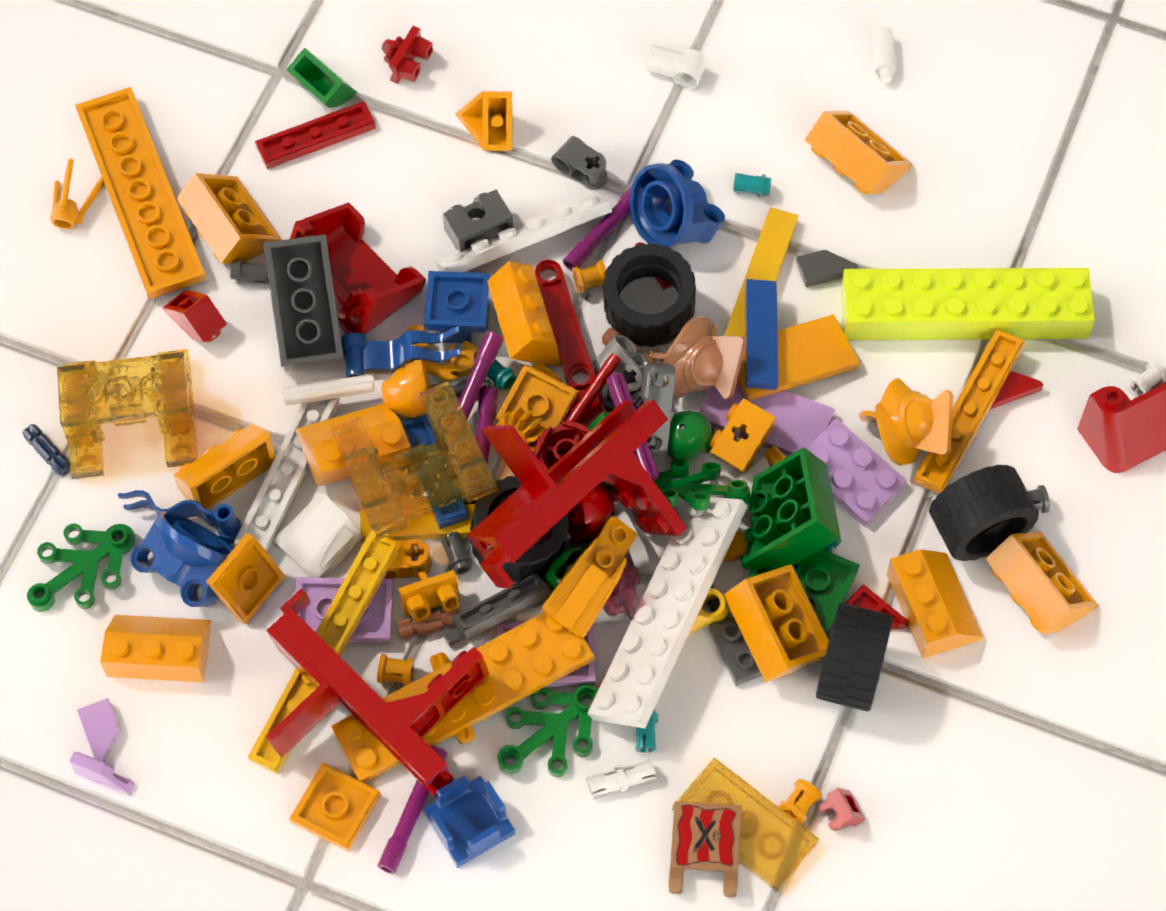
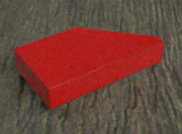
(1016, 387)
(868, 599)

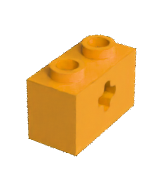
(742, 453)

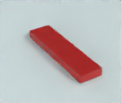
(315, 134)

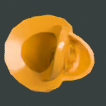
(912, 422)

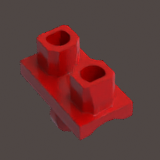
(403, 51)

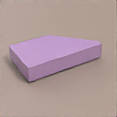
(99, 726)
(100, 772)

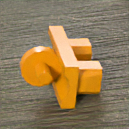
(429, 593)

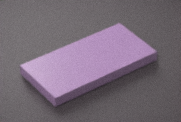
(797, 417)

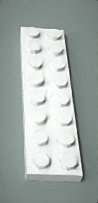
(666, 614)

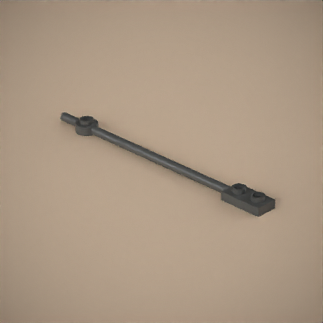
(726, 632)

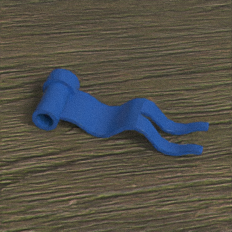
(390, 355)
(222, 517)

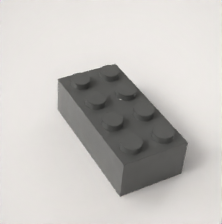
(303, 300)

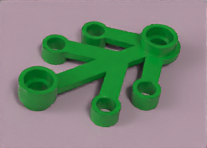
(692, 488)
(83, 563)
(553, 725)

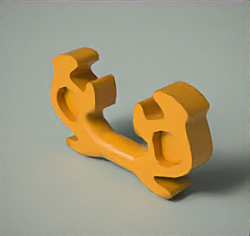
(458, 366)

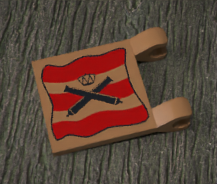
(705, 840)

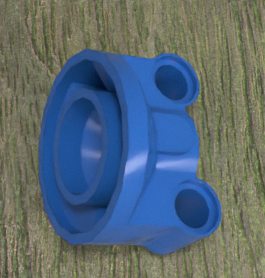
(671, 206)
(183, 555)

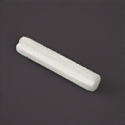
(328, 389)

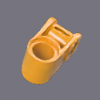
(404, 564)

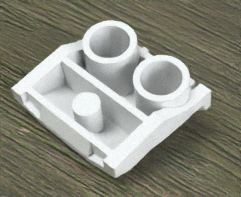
(319, 537)

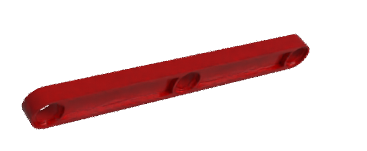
(569, 339)

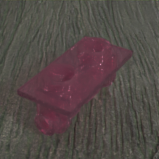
(624, 594)

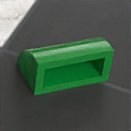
(320, 79)

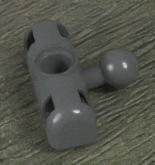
(663, 397)

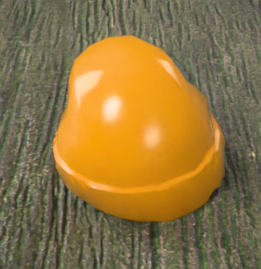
(403, 390)

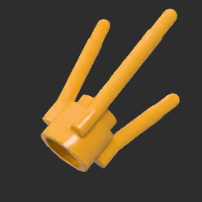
(65, 210)

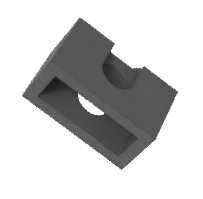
(464, 230)

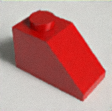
(195, 315)

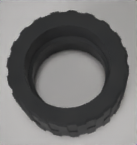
(641, 262)
(983, 511)
(531, 561)
(854, 657)

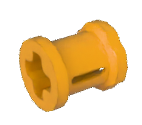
(589, 276)
(395, 670)
(800, 800)

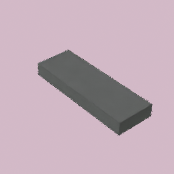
(501, 606)

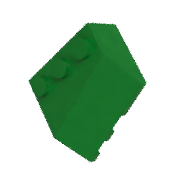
(790, 512)

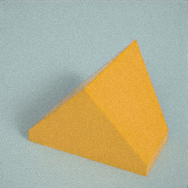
(490, 119)

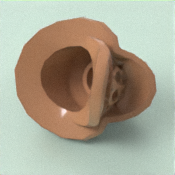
(703, 359)

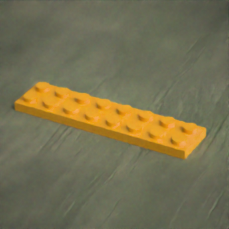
(140, 193)
(517, 666)

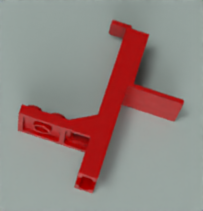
(550, 494)
(394, 724)

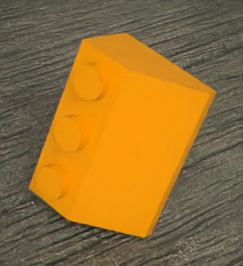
(857, 152)
(226, 217)
(523, 315)
(323, 453)
(226, 467)
(1040, 582)
(932, 601)
(777, 622)
(156, 648)

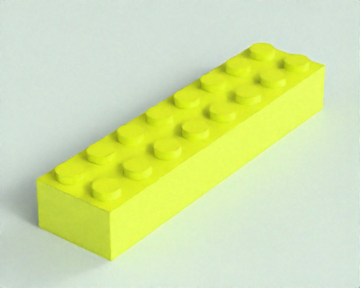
(966, 303)

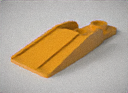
(591, 579)

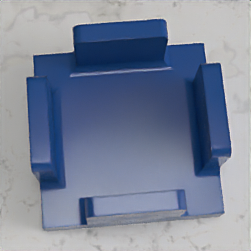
(456, 301)
(468, 818)

